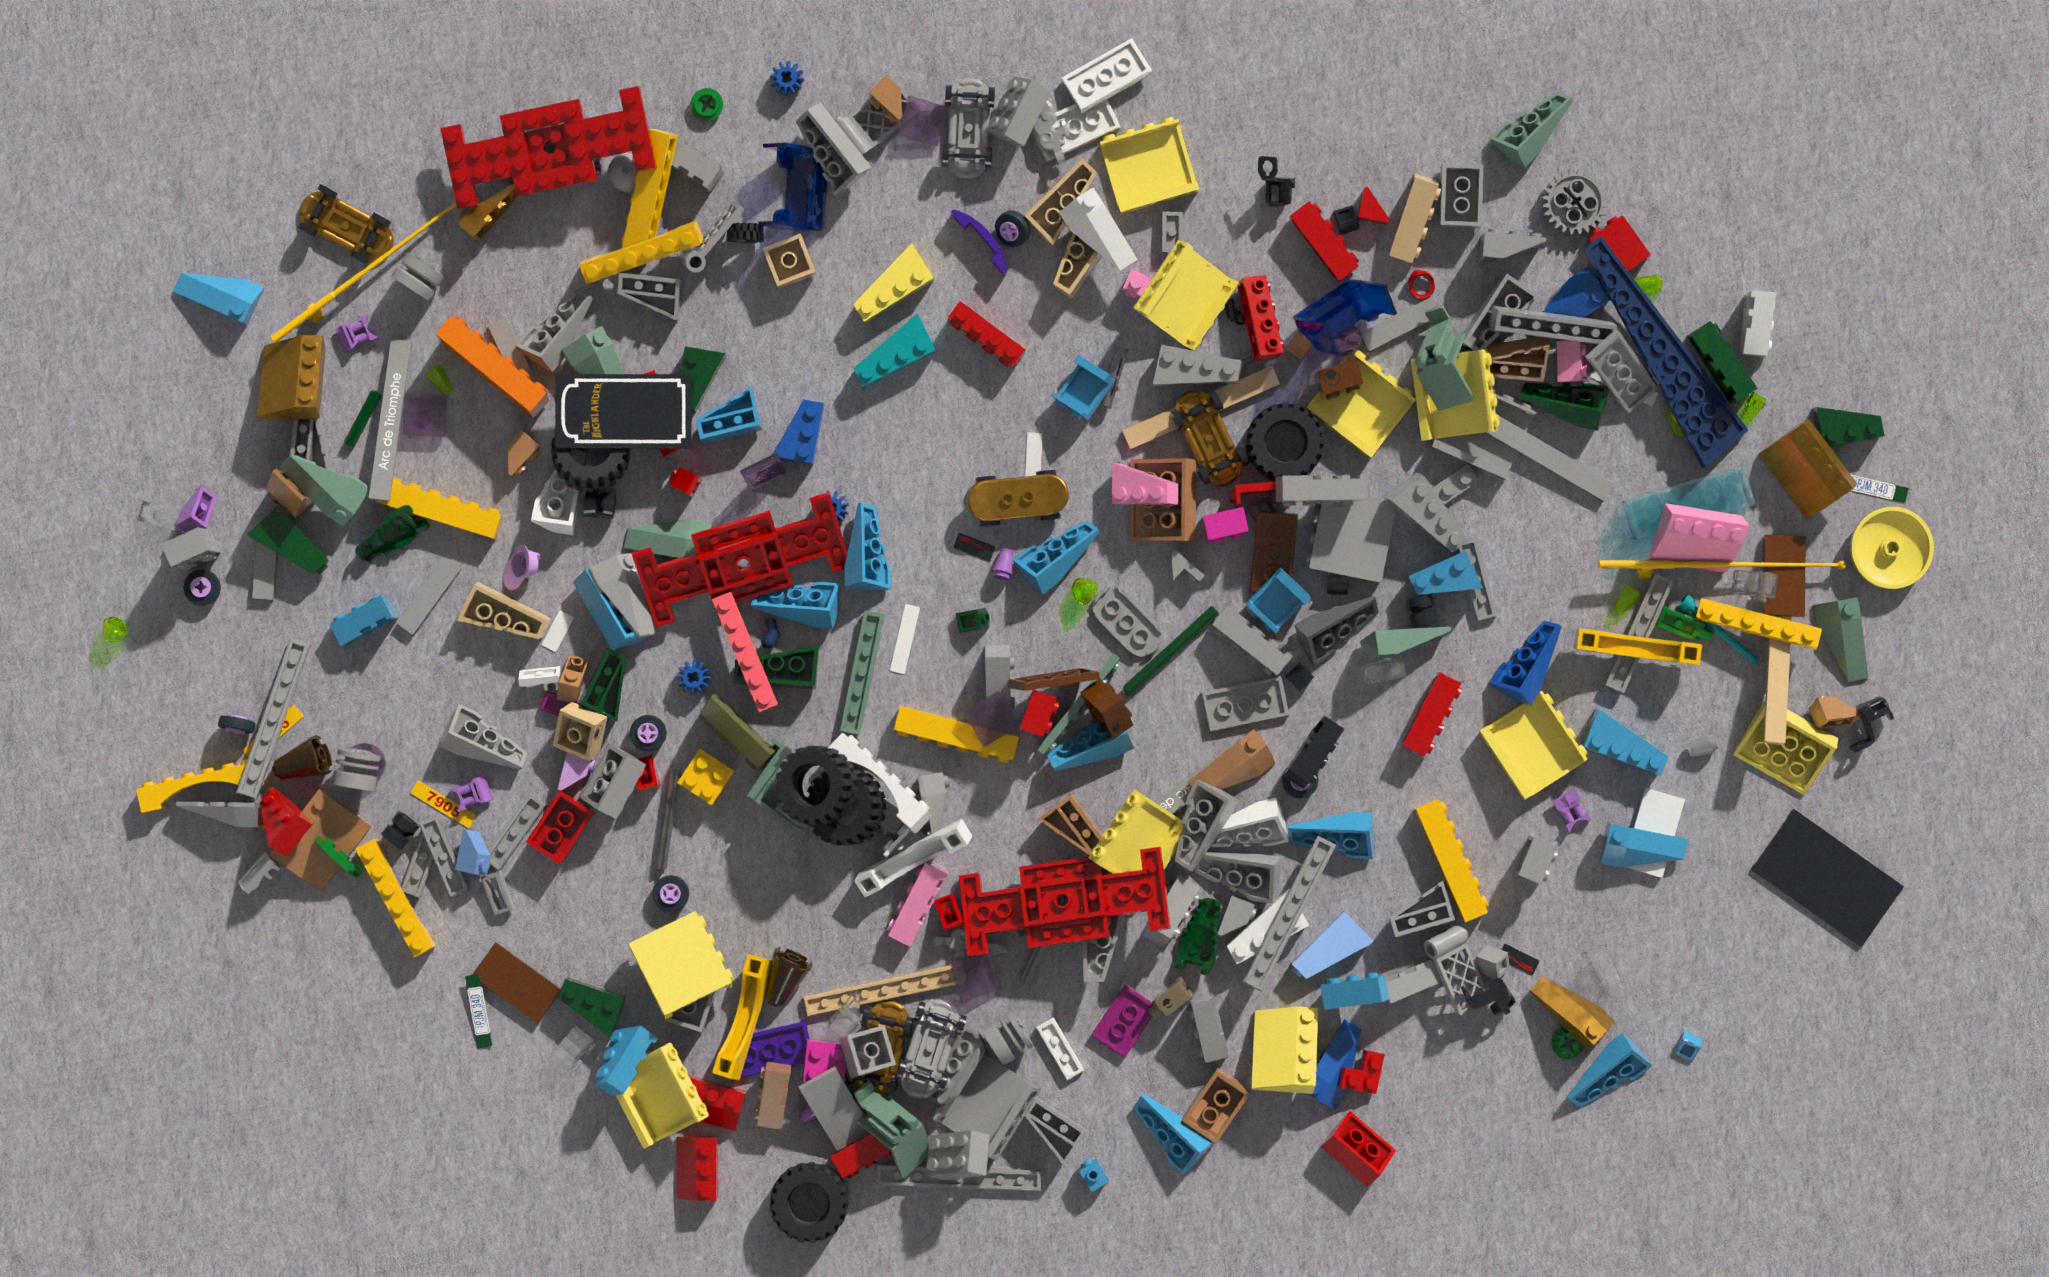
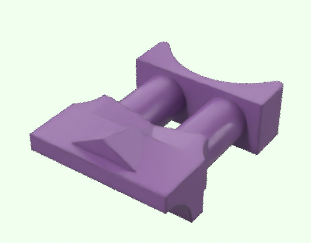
(347, 337)
(480, 791)
(1569, 801)

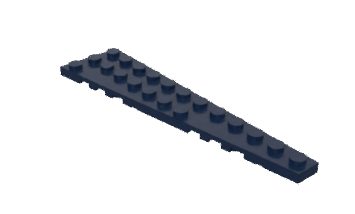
(1690, 394)

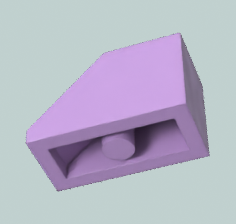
(574, 770)

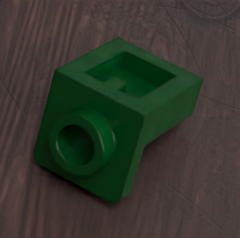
(972, 620)

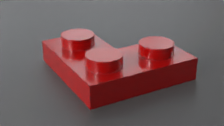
(1368, 1075)

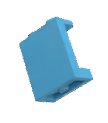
(1084, 389)
(1277, 600)

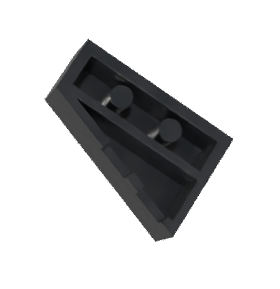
(1314, 752)

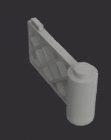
(855, 131)
(694, 257)
(1449, 944)

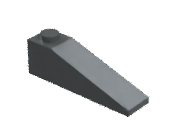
(1328, 629)

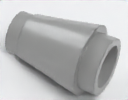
(1702, 746)

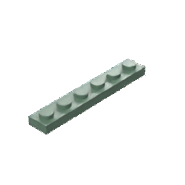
(862, 672)
(1074, 712)

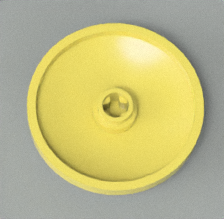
(1892, 547)

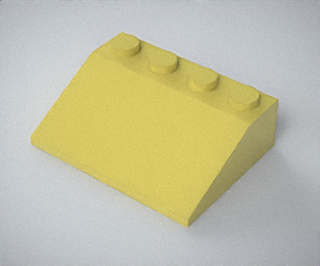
(1795, 762)
(1285, 1050)

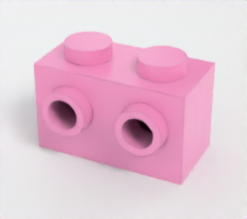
(1136, 284)
(1572, 362)

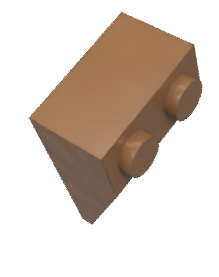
(285, 492)
(1216, 1105)

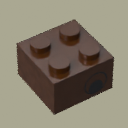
(1339, 379)
(1107, 708)

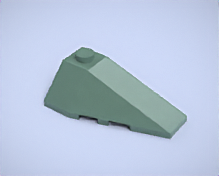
(1527, 136)
(593, 354)
(331, 492)
(666, 539)
(1844, 635)
(1390, 643)

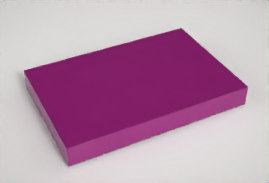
(1123, 1021)

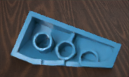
(865, 558)
(810, 605)
(1089, 746)

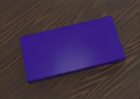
(776, 1045)

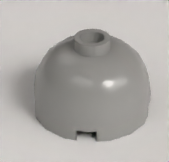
(622, 173)

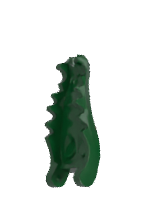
(394, 532)
(1199, 940)

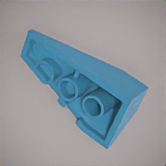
(223, 294)
(1049, 562)
(1349, 832)
(1634, 847)
(1615, 1064)
(1180, 1141)

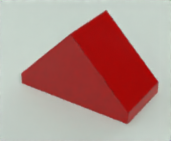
(1370, 209)
(649, 777)
(949, 912)

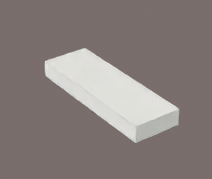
(1060, 1048)

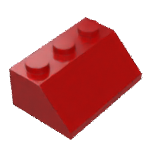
(721, 1102)
(1358, 1149)
(697, 1168)

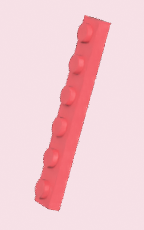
(745, 652)

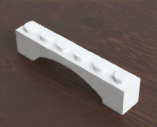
(911, 812)
(937, 844)

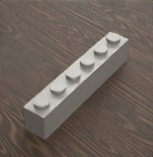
(1550, 325)

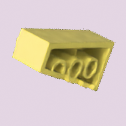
(897, 282)

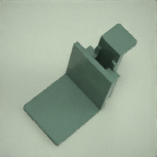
(1437, 362)
(764, 791)
(893, 1128)

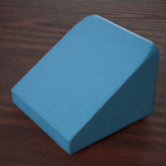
(1688, 1046)

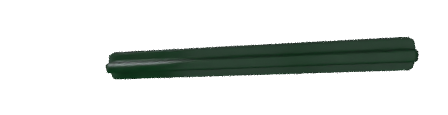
(1171, 650)

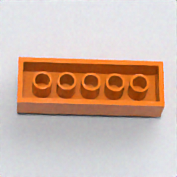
(491, 366)

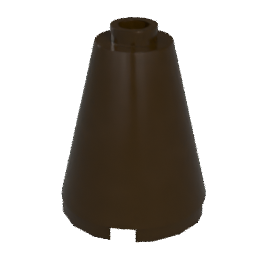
(304, 760)
(785, 975)

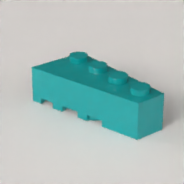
(897, 352)

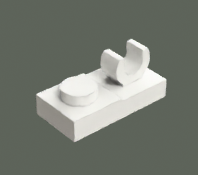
(533, 677)
(254, 875)

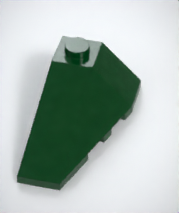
(1575, 404)

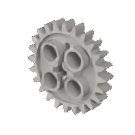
(1560, 213)

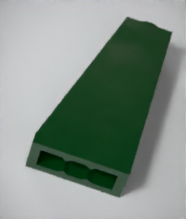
(286, 539)

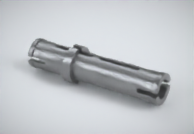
(1115, 371)

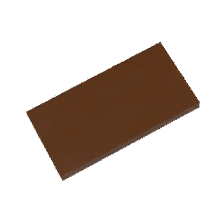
(1272, 546)
(1791, 580)
(1053, 679)
(517, 982)

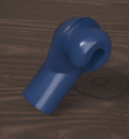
(772, 635)

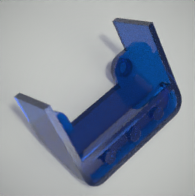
(804, 189)
(1340, 310)

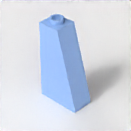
(1333, 944)

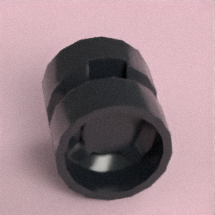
(592, 504)
(1421, 610)
(401, 828)

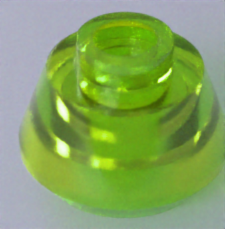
(1084, 590)
(114, 629)

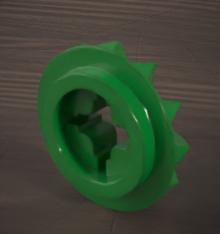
(697, 107)
(1565, 1052)

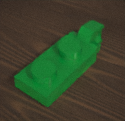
(1683, 625)
(340, 858)

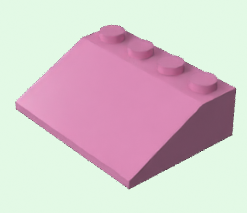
(1698, 536)

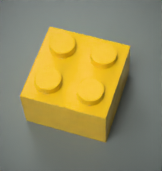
(706, 776)

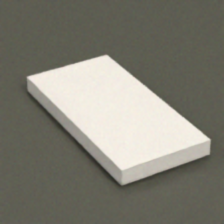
(1106, 75)
(1084, 126)
(1657, 814)

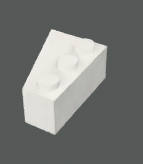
(1757, 323)

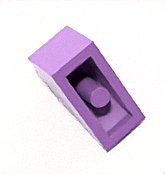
(197, 510)

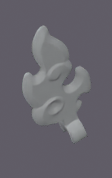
(1047, 137)
(958, 942)

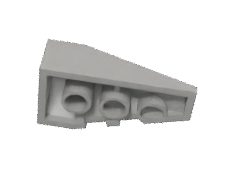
(1204, 818)

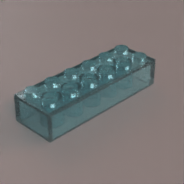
(1715, 492)

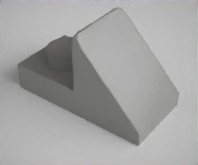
(1179, 563)

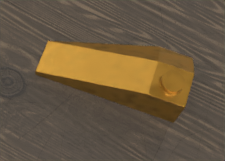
(483, 216)
(1578, 1015)

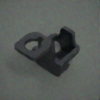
(1284, 183)
(1868, 715)
(1497, 992)

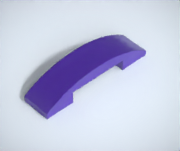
(965, 221)

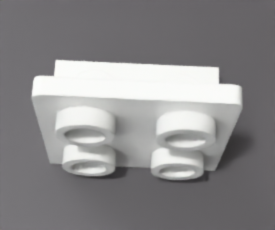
(905, 839)

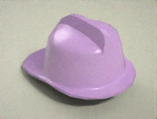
(520, 566)

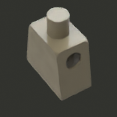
(1177, 992)

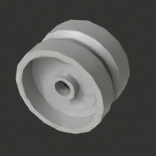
(419, 274)

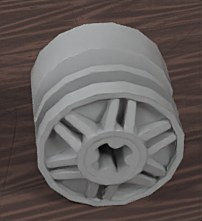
(356, 769)
(1007, 1037)

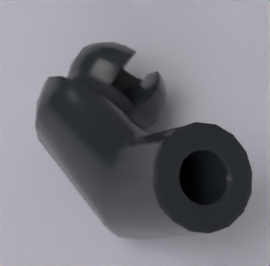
(1233, 314)

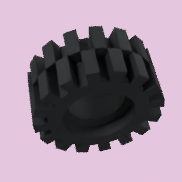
(745, 233)

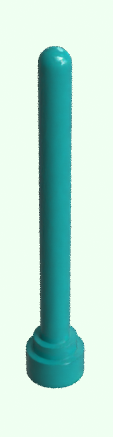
(1687, 604)

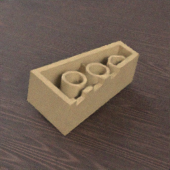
(1045, 214)
(1414, 218)
(1075, 266)
(498, 611)

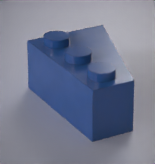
(802, 434)

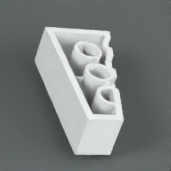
(1252, 937)

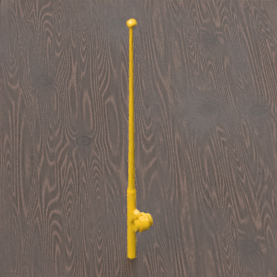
(314, 312)
(1645, 567)

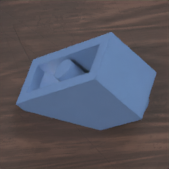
(473, 854)

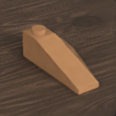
(1239, 763)

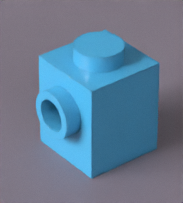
(1093, 1174)

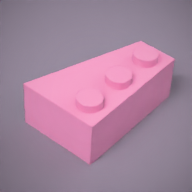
(1140, 488)

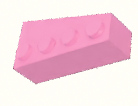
(917, 904)

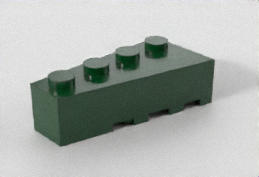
(1722, 362)
(787, 669)

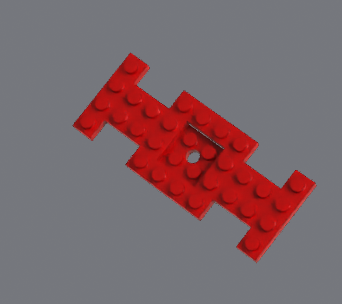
(524, 154)
(718, 570)
(1089, 898)

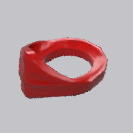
(1417, 273)

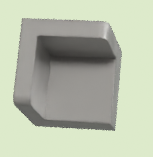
(1492, 962)

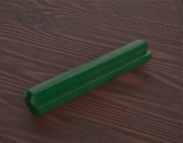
(362, 418)

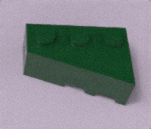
(703, 367)
(1846, 427)
(605, 686)
(593, 1004)

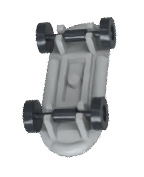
(967, 128)
(930, 1048)

